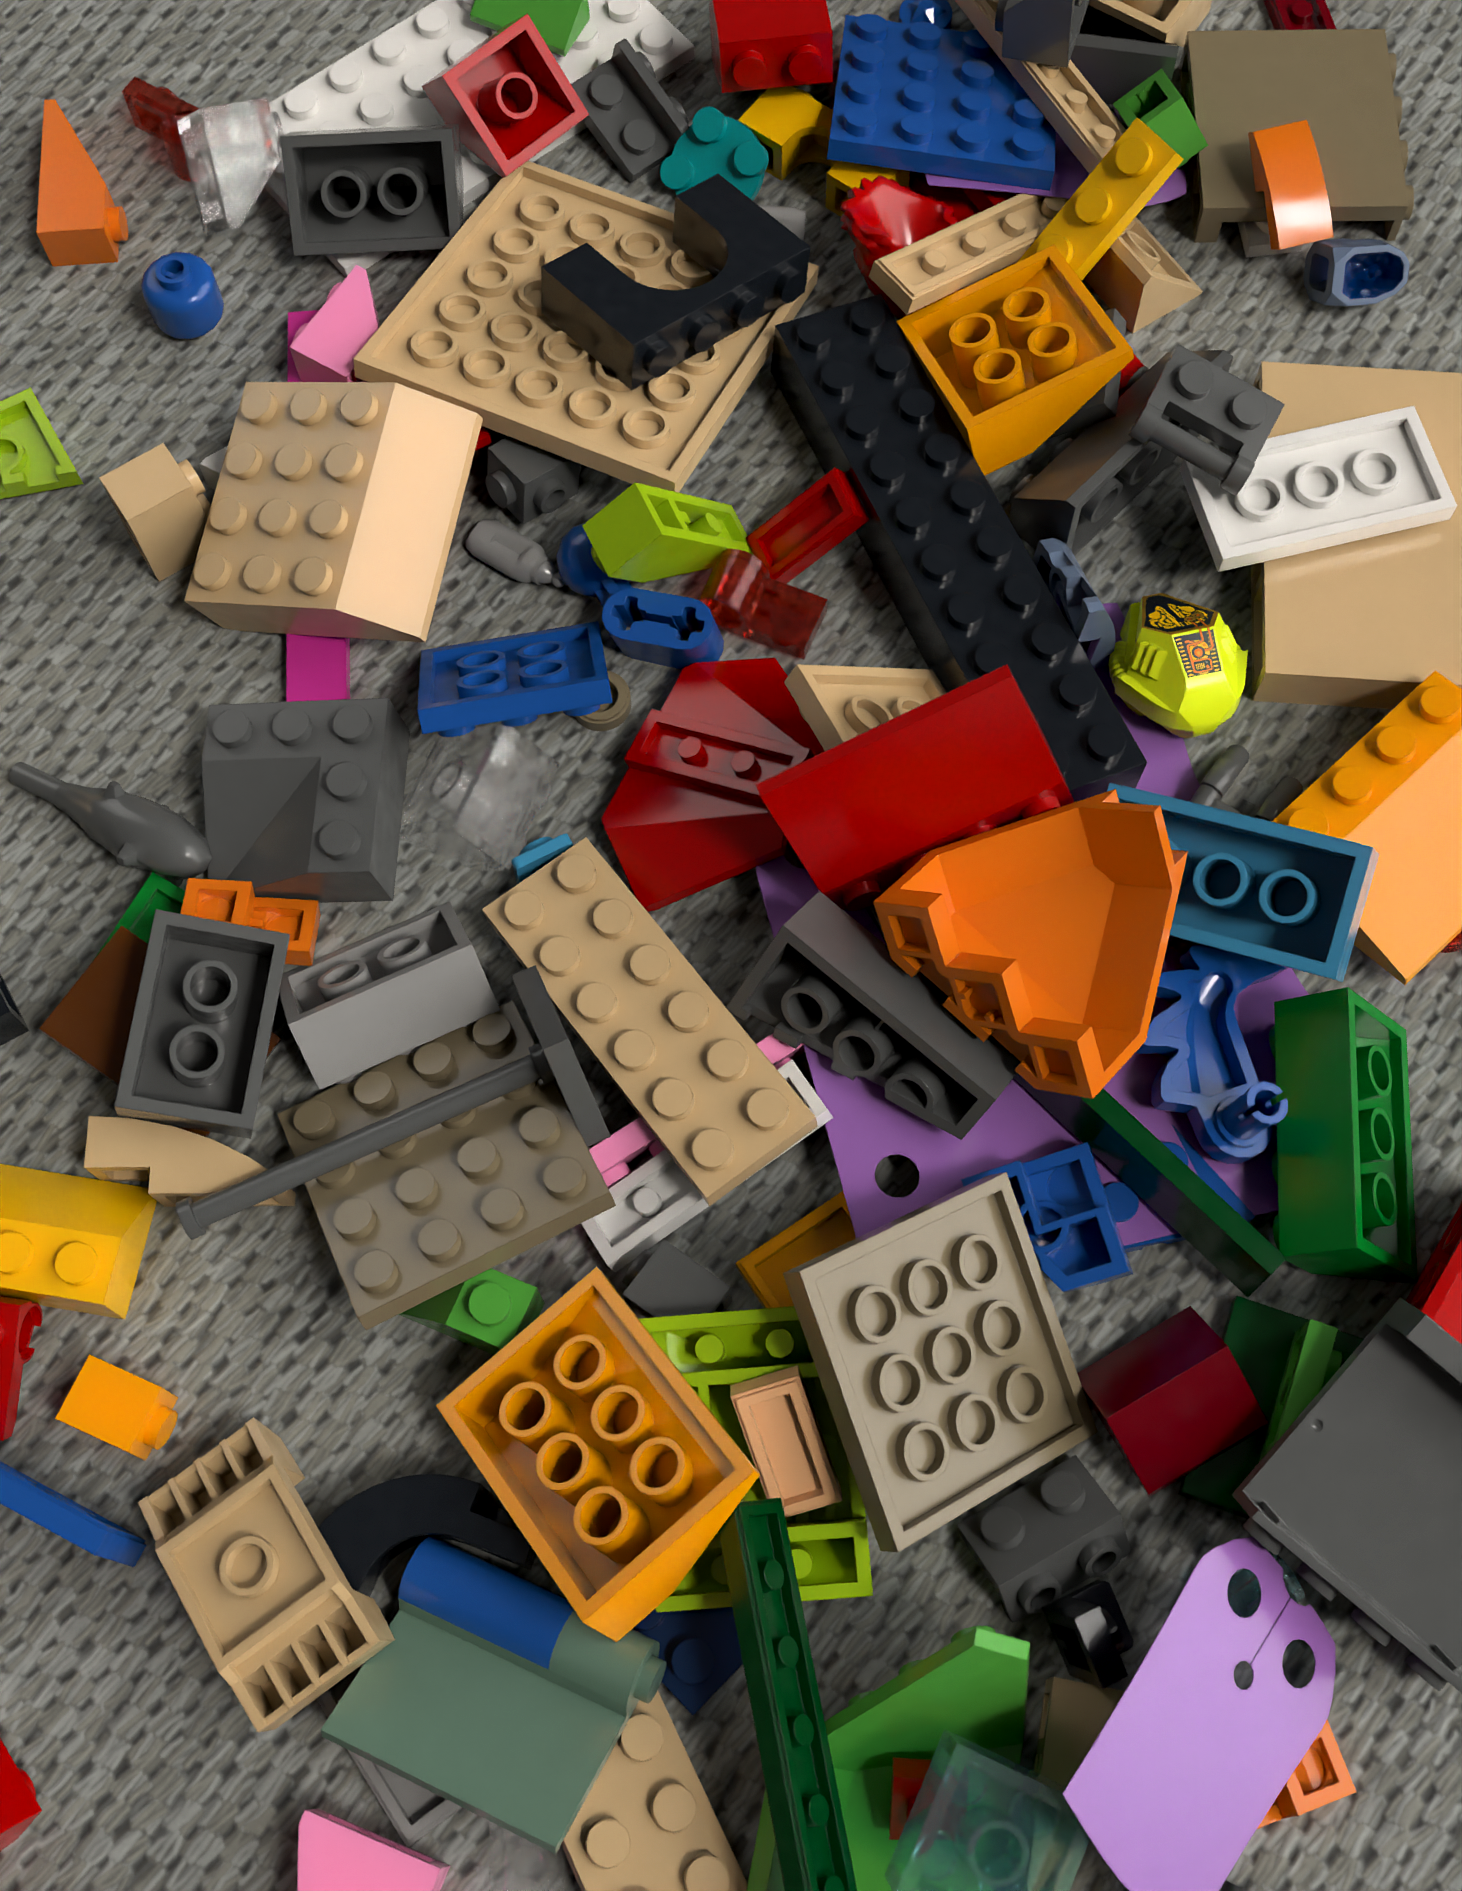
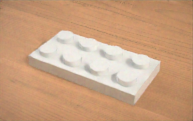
(1323, 490)

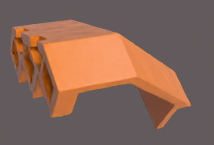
(1046, 935)

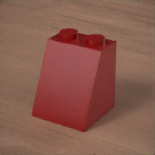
(770, 43)

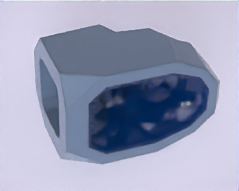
(1354, 271)

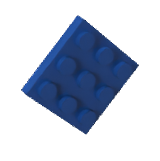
(512, 679)

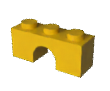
(798, 132)

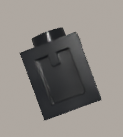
(1091, 1633)

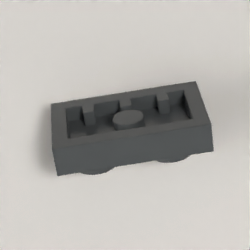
(630, 112)

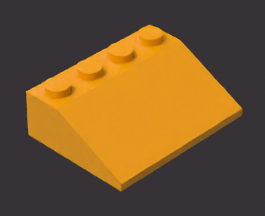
(1405, 800)
(600, 1454)

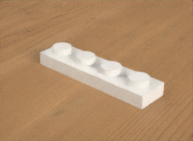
(661, 1197)

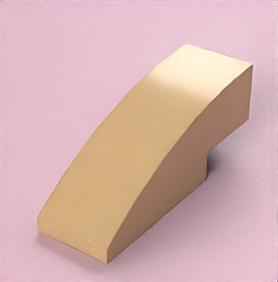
(169, 1158)

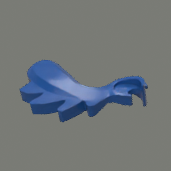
(1208, 1059)

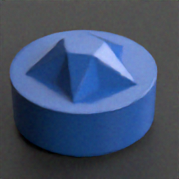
(932, 11)

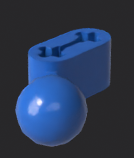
(665, 616)

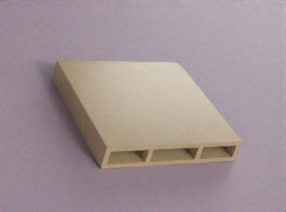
(1374, 612)

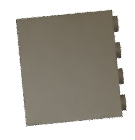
(1280, 77)

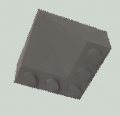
(306, 797)

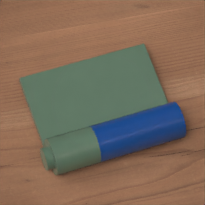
(494, 1694)

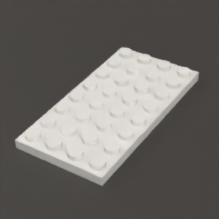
(384, 80)

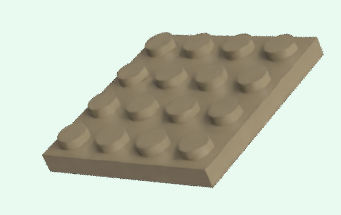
(456, 1192)
(940, 1359)

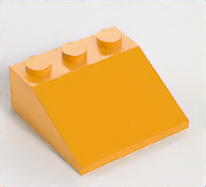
(1016, 355)

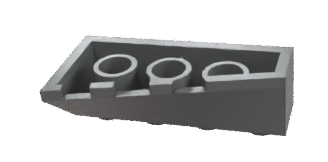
(845, 997)

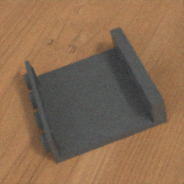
(1375, 1490)

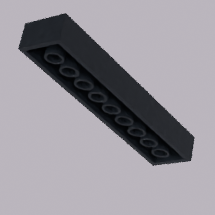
(944, 535)

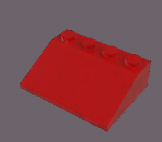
(915, 786)

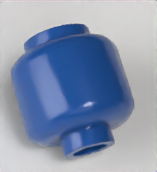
(182, 295)

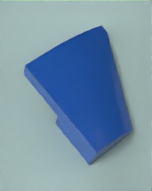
(1067, 1217)

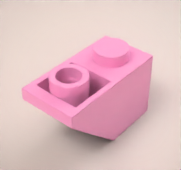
(337, 332)

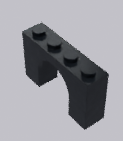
(649, 330)

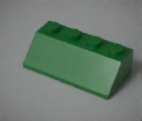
(1344, 1139)

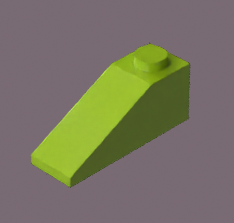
(661, 534)

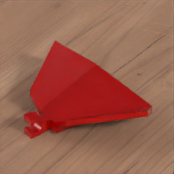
(690, 790)

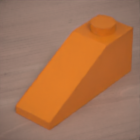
(74, 205)

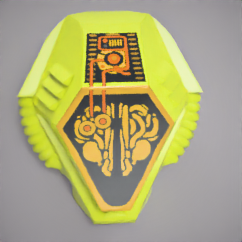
(1178, 665)

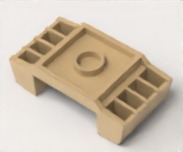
(261, 1577)

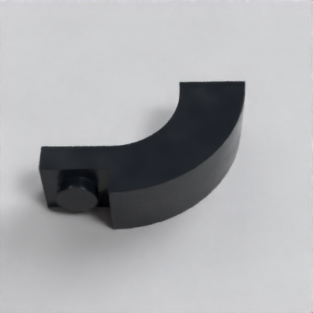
(407, 1510)

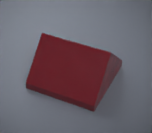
(1172, 1399)

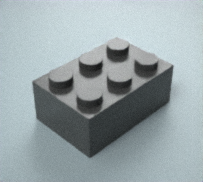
(202, 1024)

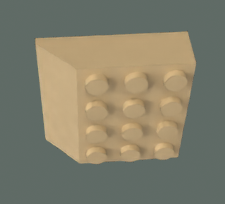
(334, 510)

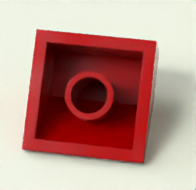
(507, 97)

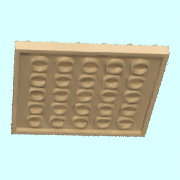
(482, 343)

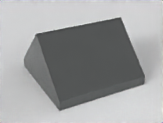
(1120, 63)

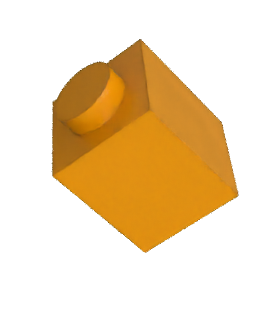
(119, 1408)

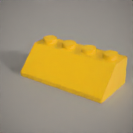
(71, 1240)

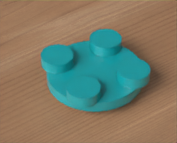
(714, 147)

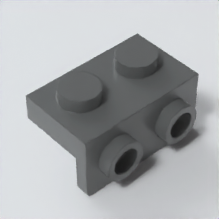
(1046, 1538)

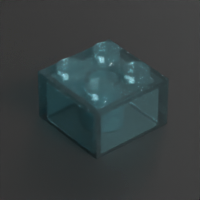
(986, 1827)

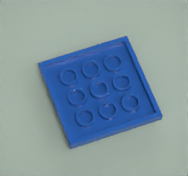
(935, 106)

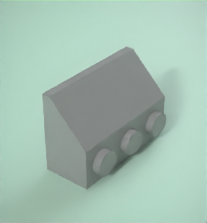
(385, 996)

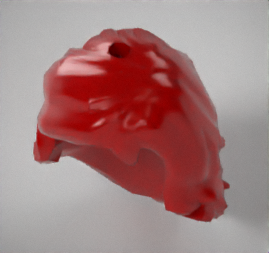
(887, 218)

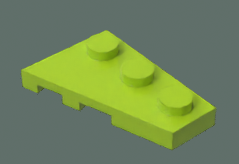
(30, 449)

